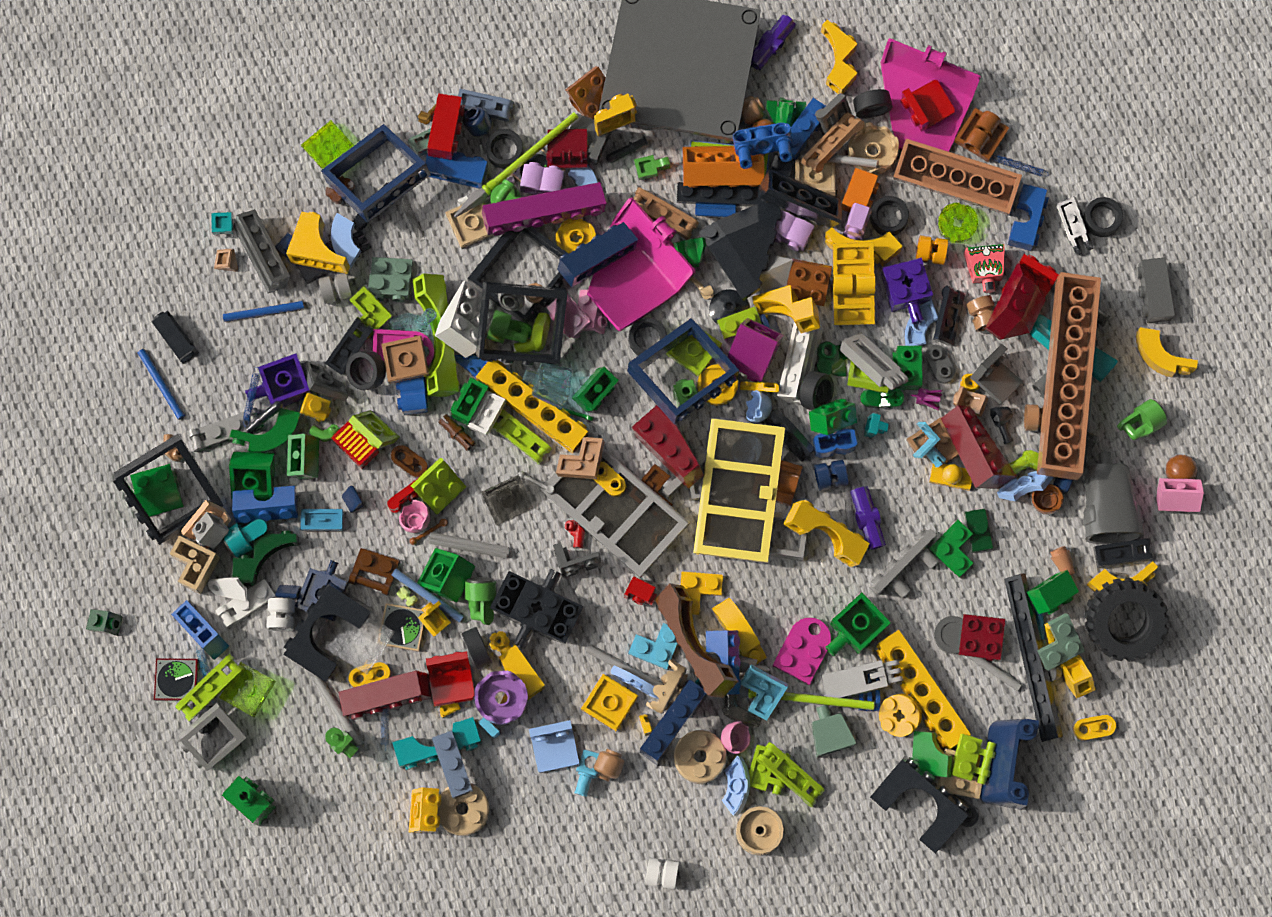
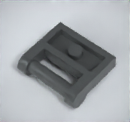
(835, 109)

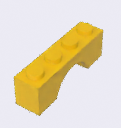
(848, 546)

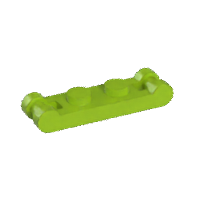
(521, 437)
(209, 687)
(790, 774)

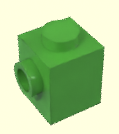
(684, 391)

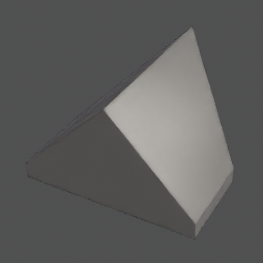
(776, 274)

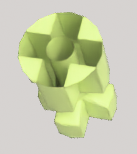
(404, 593)

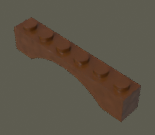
(677, 609)

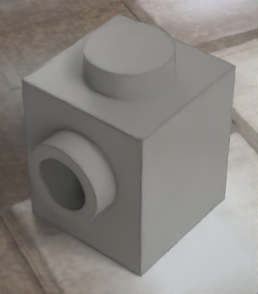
(210, 530)

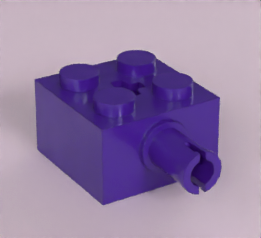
(910, 297)
(273, 384)

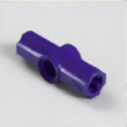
(772, 41)
(868, 517)

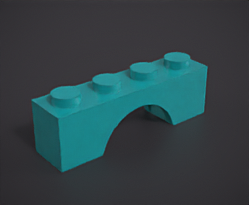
(411, 752)

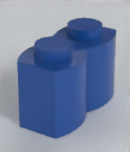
(413, 396)
(841, 443)

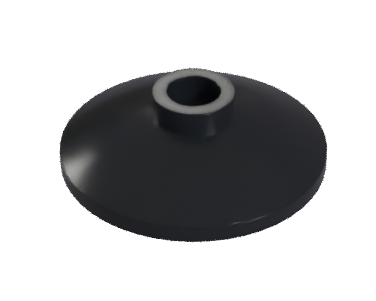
(719, 301)

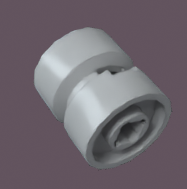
(335, 288)

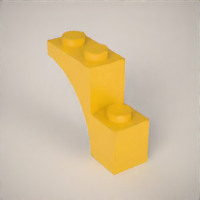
(843, 46)
(885, 247)
(786, 302)
(1075, 672)

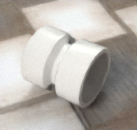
(280, 606)
(661, 873)

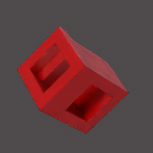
(641, 592)

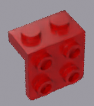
(927, 105)
(1044, 275)
(450, 678)

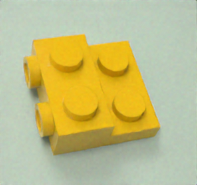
(621, 113)
(424, 810)

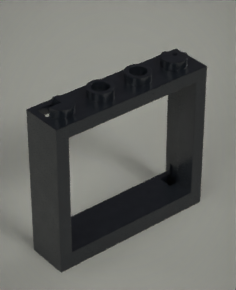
(496, 252)
(526, 290)
(132, 500)

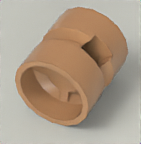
(981, 310)
(1032, 417)

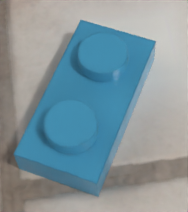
(321, 519)

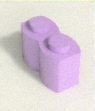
(541, 180)
(857, 222)
(793, 231)

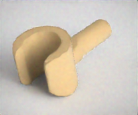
(706, 292)

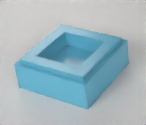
(489, 728)

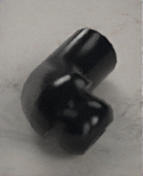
(211, 726)

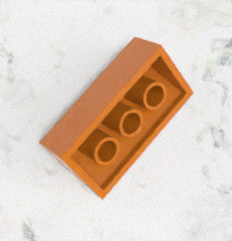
(719, 166)

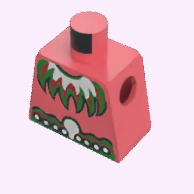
(985, 265)

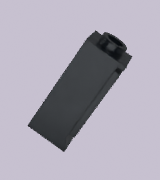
(174, 336)

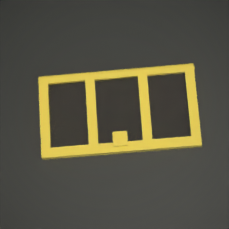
(739, 490)

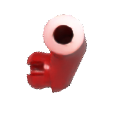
(577, 532)

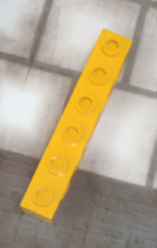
(569, 441)
(934, 695)

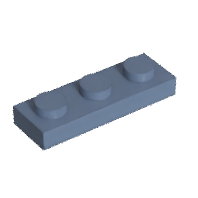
(452, 764)

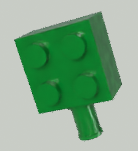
(857, 625)
(248, 800)

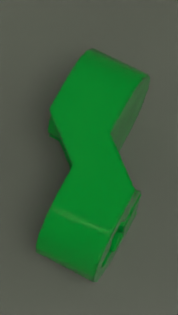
(873, 399)

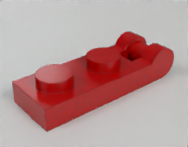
(401, 497)

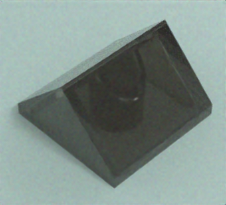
(507, 500)

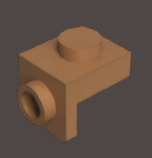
(974, 400)

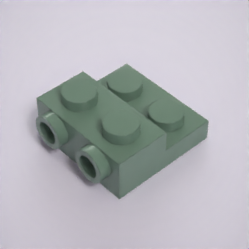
(390, 278)

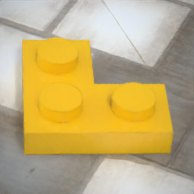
(701, 584)

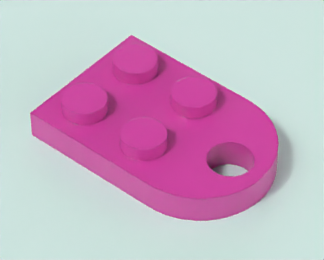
(386, 336)
(803, 651)

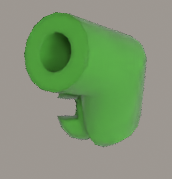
(324, 435)

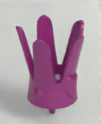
(926, 397)

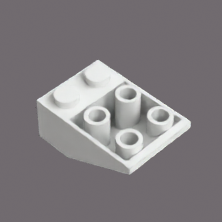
(461, 320)

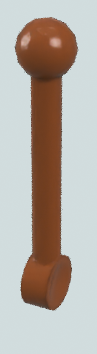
(442, 523)

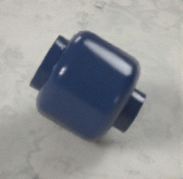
(477, 121)

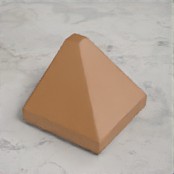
(226, 260)

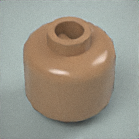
(752, 110)
(609, 765)

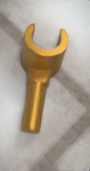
(425, 117)

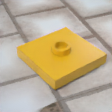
(609, 702)

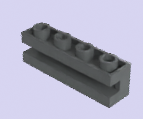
(261, 251)

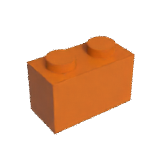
(860, 189)

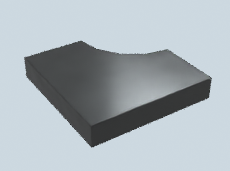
(322, 382)

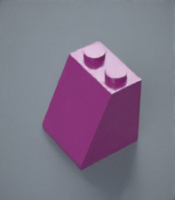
(754, 349)

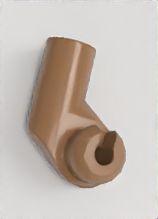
(173, 454)

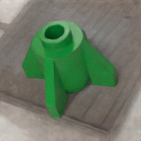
(785, 111)
(692, 250)

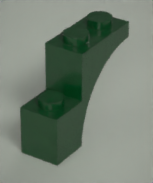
(267, 544)

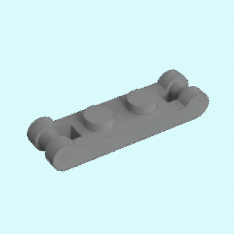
(219, 431)

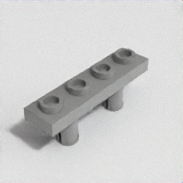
(890, 576)

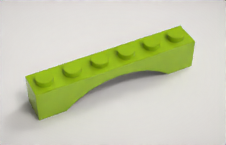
(442, 378)

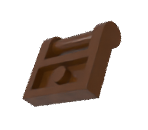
(376, 565)

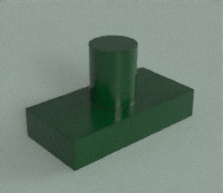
(978, 524)

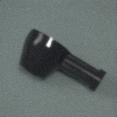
(1004, 415)

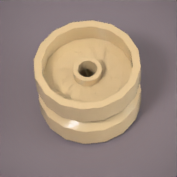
(762, 818)

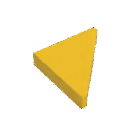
(760, 386)

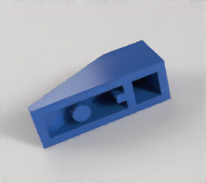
(200, 630)

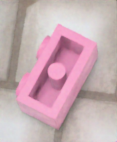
(1179, 495)

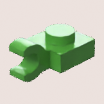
(647, 166)

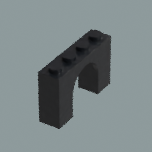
(303, 648)
(949, 810)

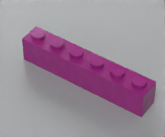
(543, 209)

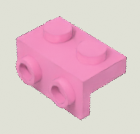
(575, 318)
(598, 319)

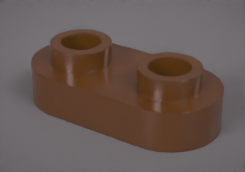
(409, 462)

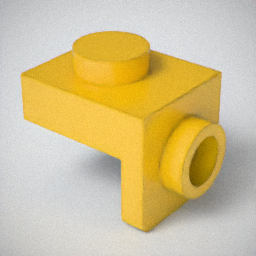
(316, 407)
(433, 618)

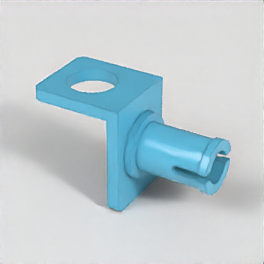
(928, 447)
(586, 774)

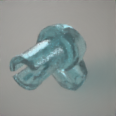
(413, 322)

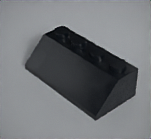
(800, 199)

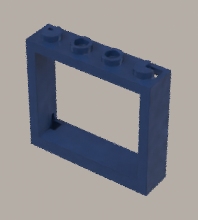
(389, 193)
(698, 401)

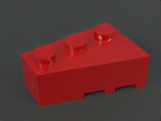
(446, 126)

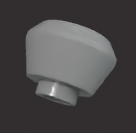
(511, 302)

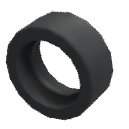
(872, 103)
(503, 134)
(896, 202)
(1112, 205)
(644, 322)
(353, 373)
(809, 386)
(476, 648)

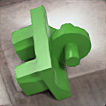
(340, 742)

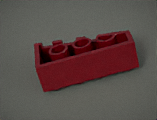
(977, 449)

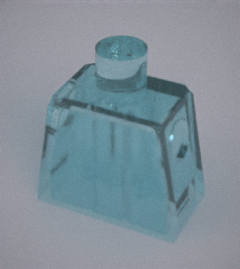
(550, 383)

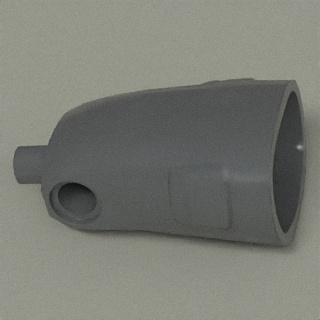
(1110, 503)

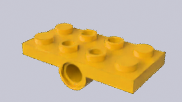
(853, 283)

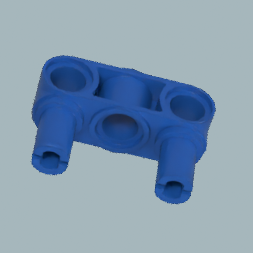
(763, 141)

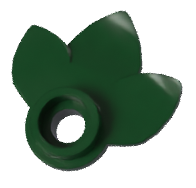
(833, 362)

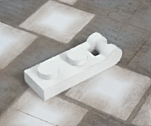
(257, 597)

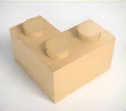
(199, 563)

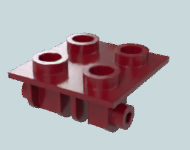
(568, 149)
(982, 637)

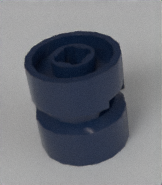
(824, 478)

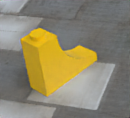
(308, 246)
(515, 662)

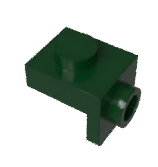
(104, 622)

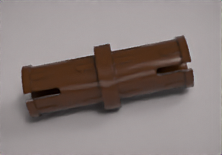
(457, 432)

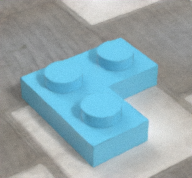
(656, 652)
(768, 690)

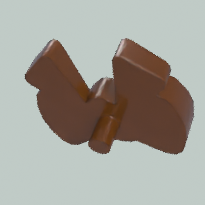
(334, 196)

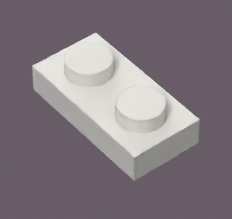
(487, 413)

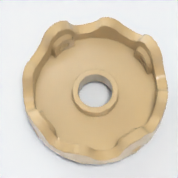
(877, 137)
(673, 684)
(700, 771)
(470, 822)

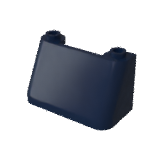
(1000, 787)

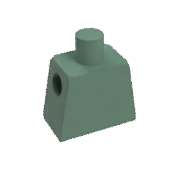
(830, 732)

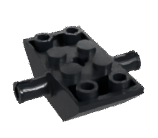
(520, 595)

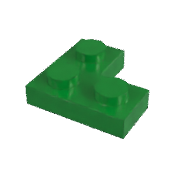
(948, 550)

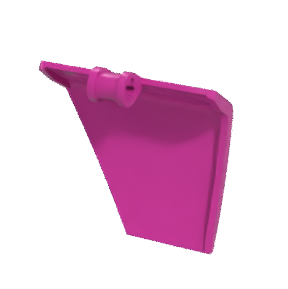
(911, 68)
(644, 276)

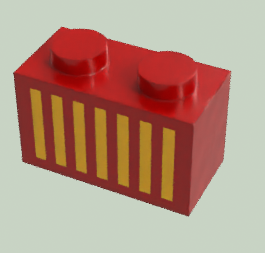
(354, 445)

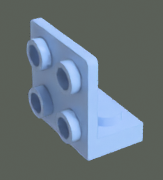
(554, 746)

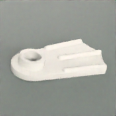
(228, 588)

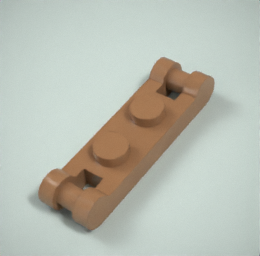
(832, 142)
(656, 208)

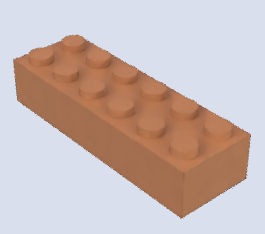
(957, 177)

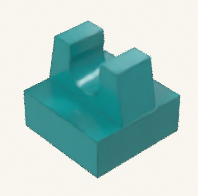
(222, 223)
(874, 425)

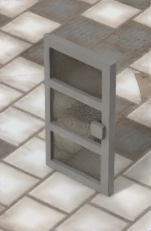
(631, 526)

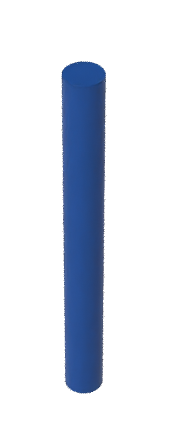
(263, 311)
(161, 384)

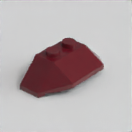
(1017, 306)

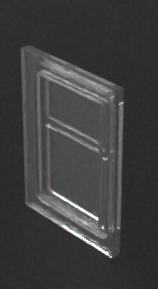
(355, 645)

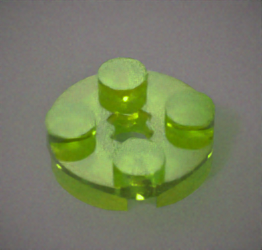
(960, 212)

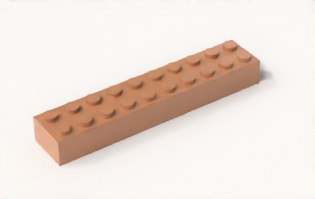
(1069, 376)

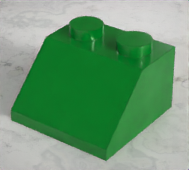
(252, 472)
(158, 489)
(446, 574)

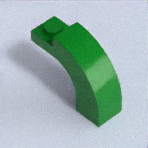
(284, 425)

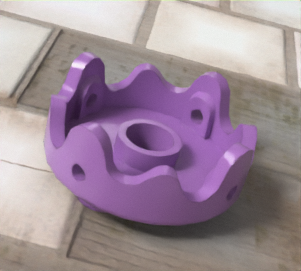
(486, 697)

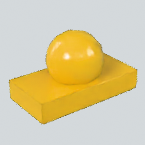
(950, 476)

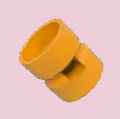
(925, 246)

